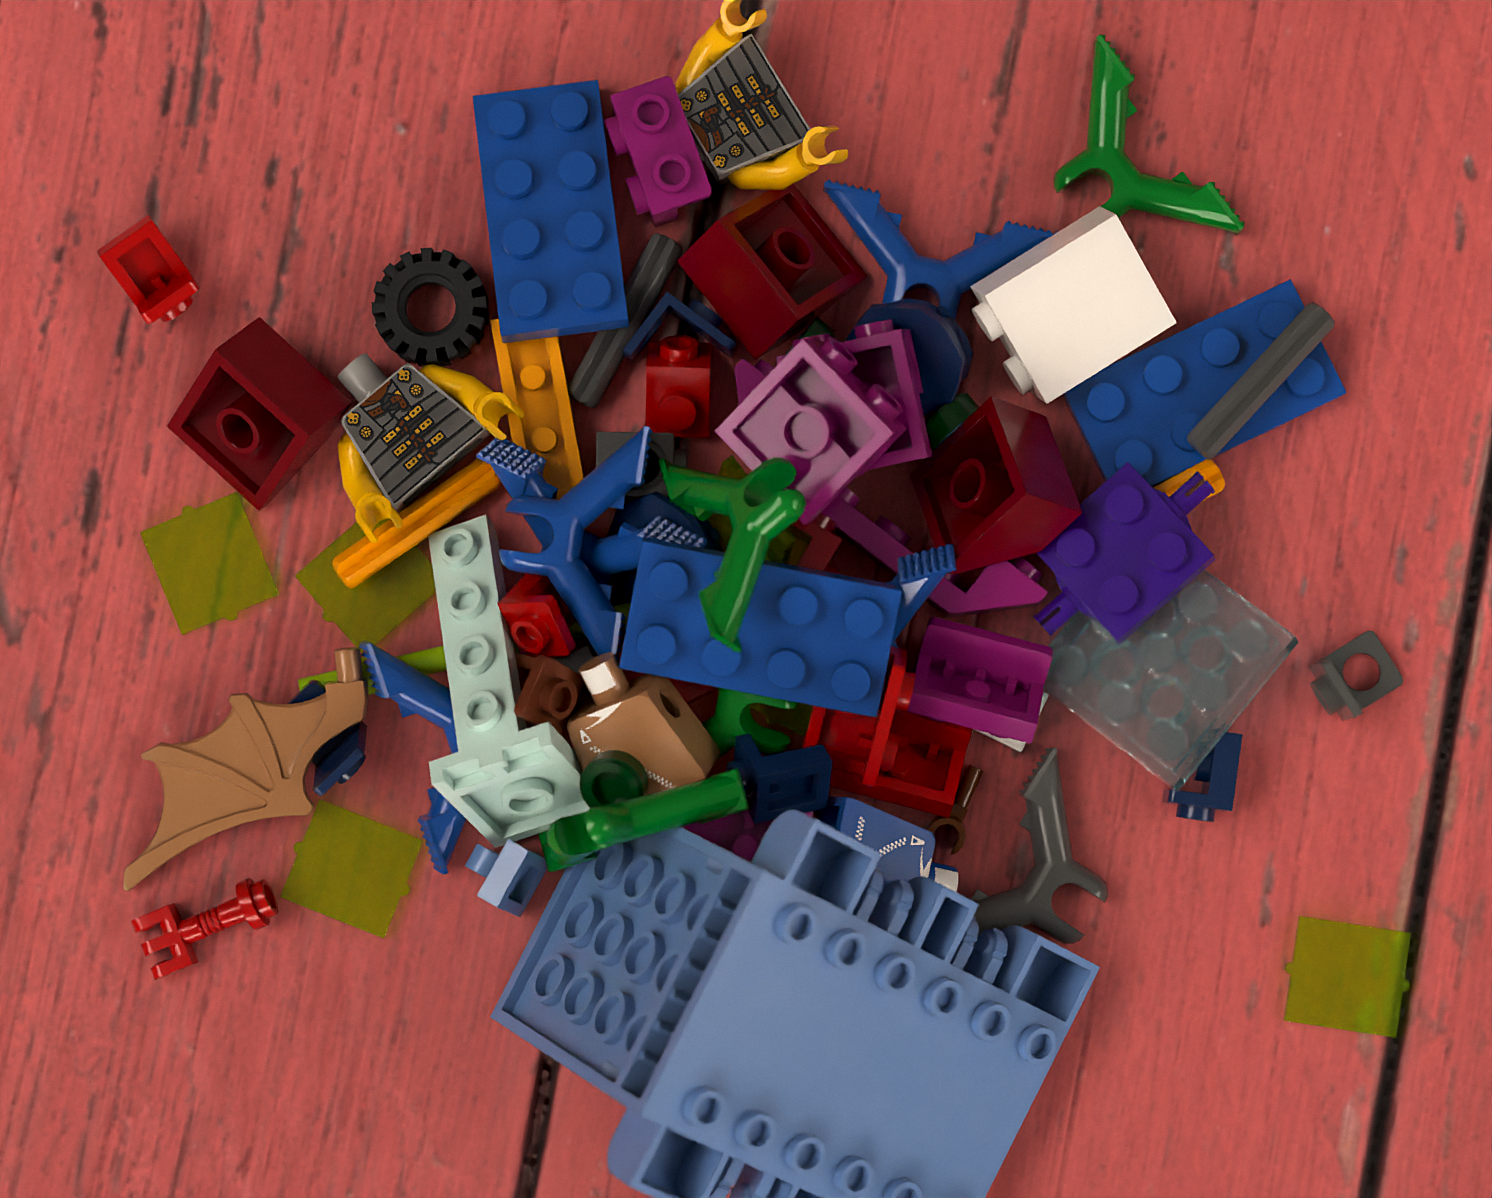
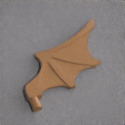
(247, 765)

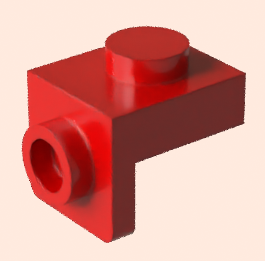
(150, 271)
(678, 386)
(538, 618)

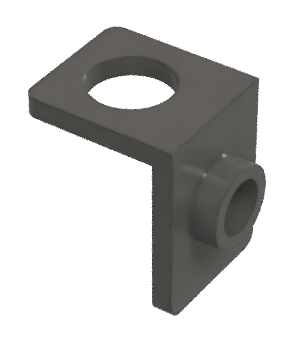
(1336, 694)

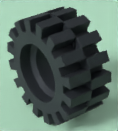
(422, 270)

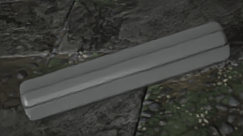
(641, 294)
(1260, 380)

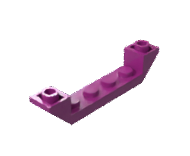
(999, 586)

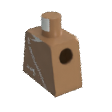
(641, 719)

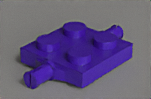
(1125, 554)

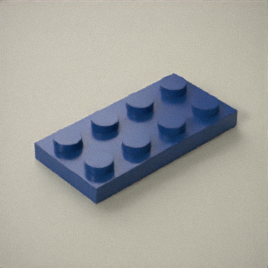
(550, 211)
(1156, 397)
(802, 638)

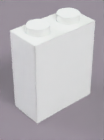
(1071, 306)

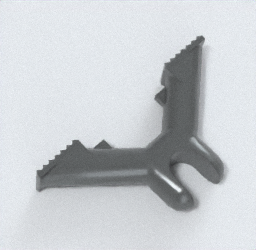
(1052, 859)

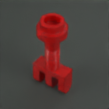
(253, 904)

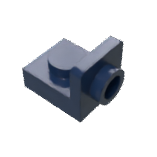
(1219, 779)
(782, 780)

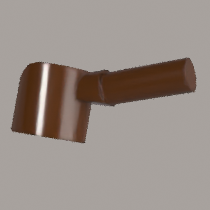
(960, 806)

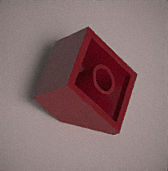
(771, 268)
(258, 412)
(996, 487)

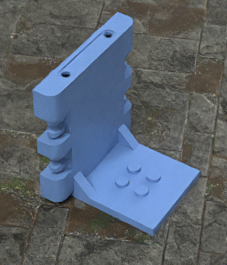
(791, 1019)

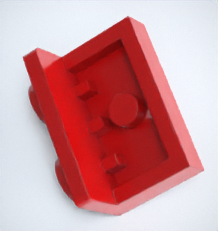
(861, 741)
(924, 768)

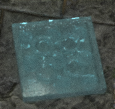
(1174, 679)

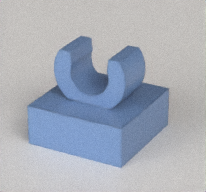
(508, 875)

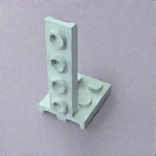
(504, 775)

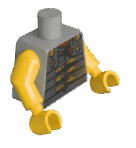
(743, 113)
(409, 433)

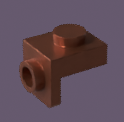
(547, 691)

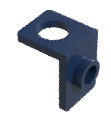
(695, 316)
(342, 754)

